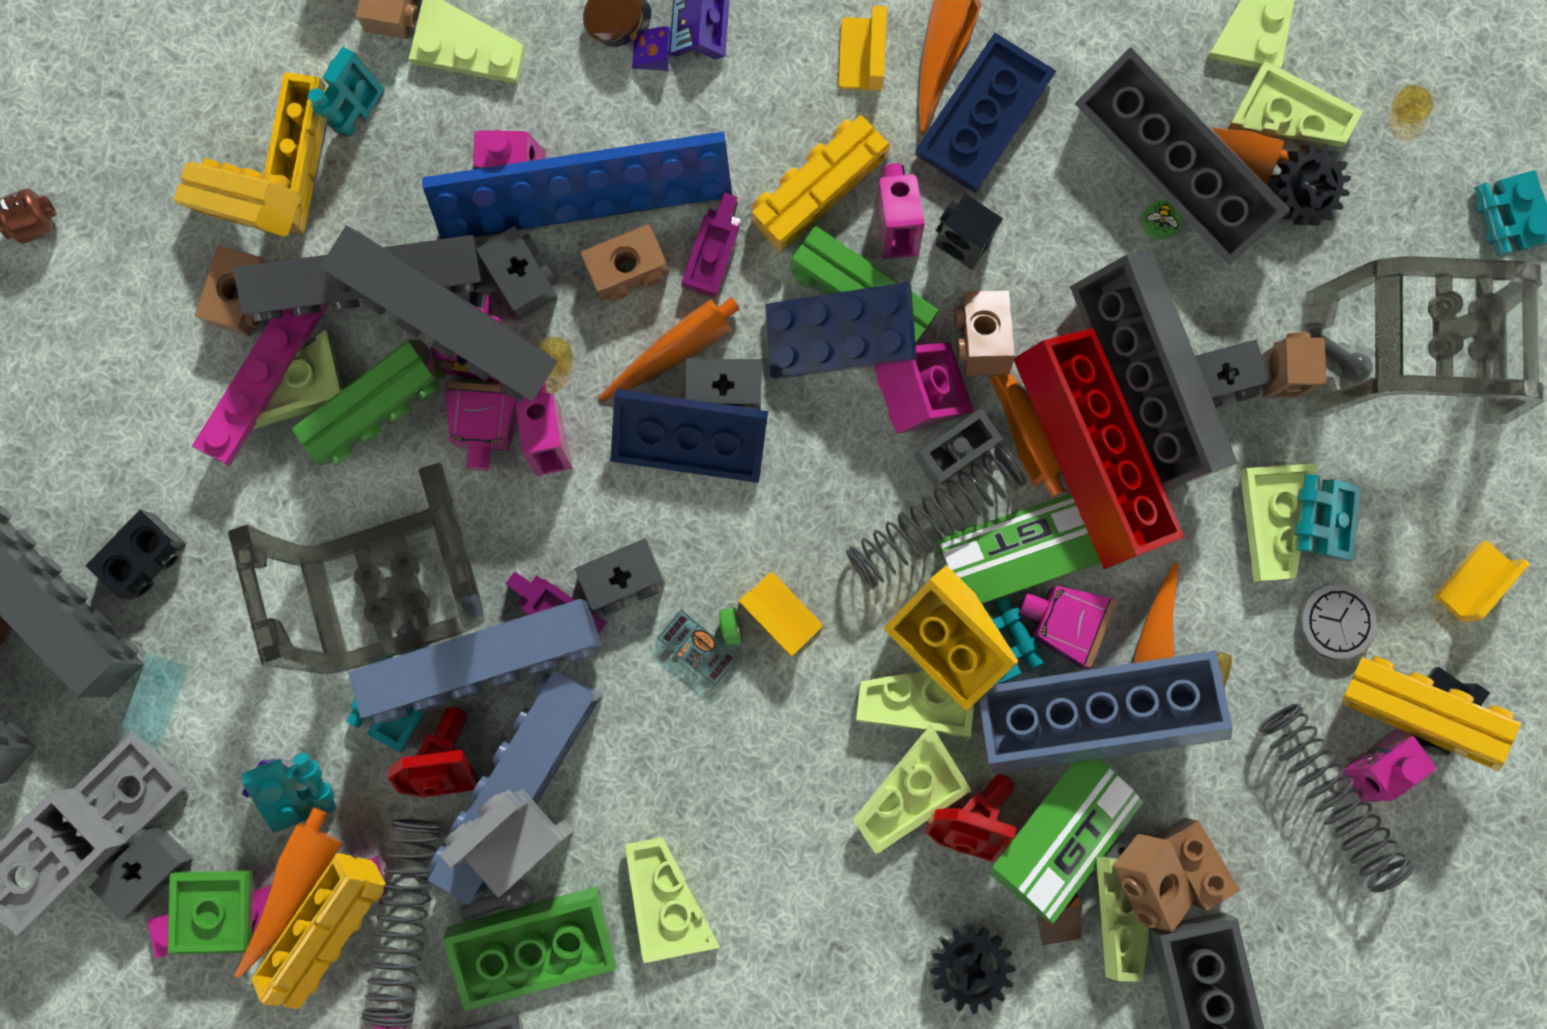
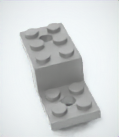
(82, 829)
(505, 840)

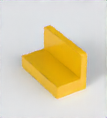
(863, 51)
(1479, 583)
(781, 613)

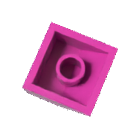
(924, 389)

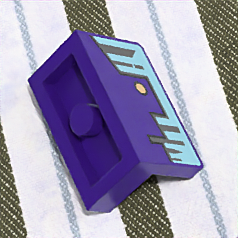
(699, 27)

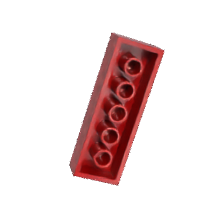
(1098, 447)

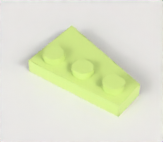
(1255, 33)
(463, 44)
(1294, 109)
(306, 384)
(912, 703)
(911, 793)
(663, 905)
(1122, 934)

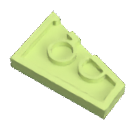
(1271, 516)

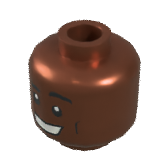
(26, 216)

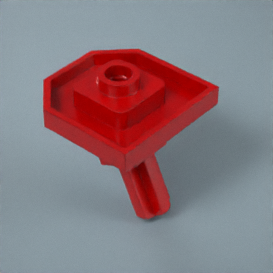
(438, 764)
(975, 827)

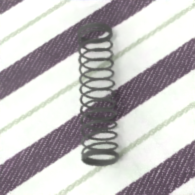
(860, 562)
(1295, 711)
(369, 1015)

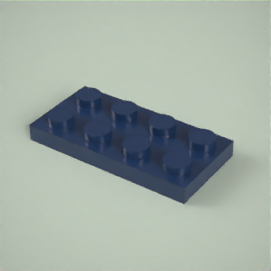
(984, 112)
(841, 331)
(688, 435)

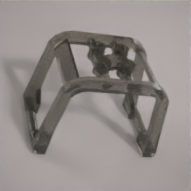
(1485, 323)
(253, 547)

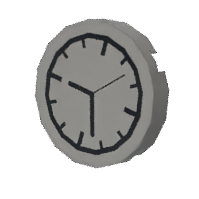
(1337, 621)

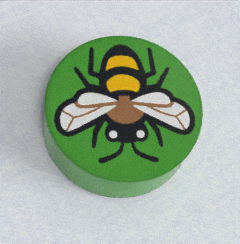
(1161, 220)
(730, 626)

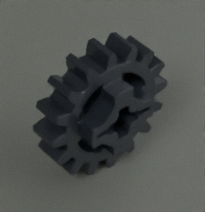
(1318, 168)
(987, 975)

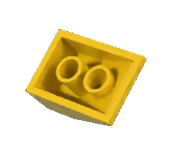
(952, 638)

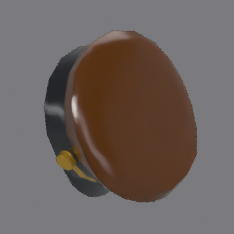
(616, 21)

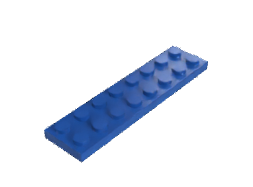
(579, 186)

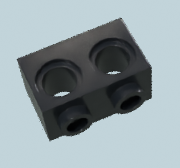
(967, 230)
(131, 547)

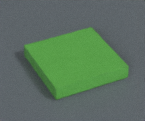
(210, 911)

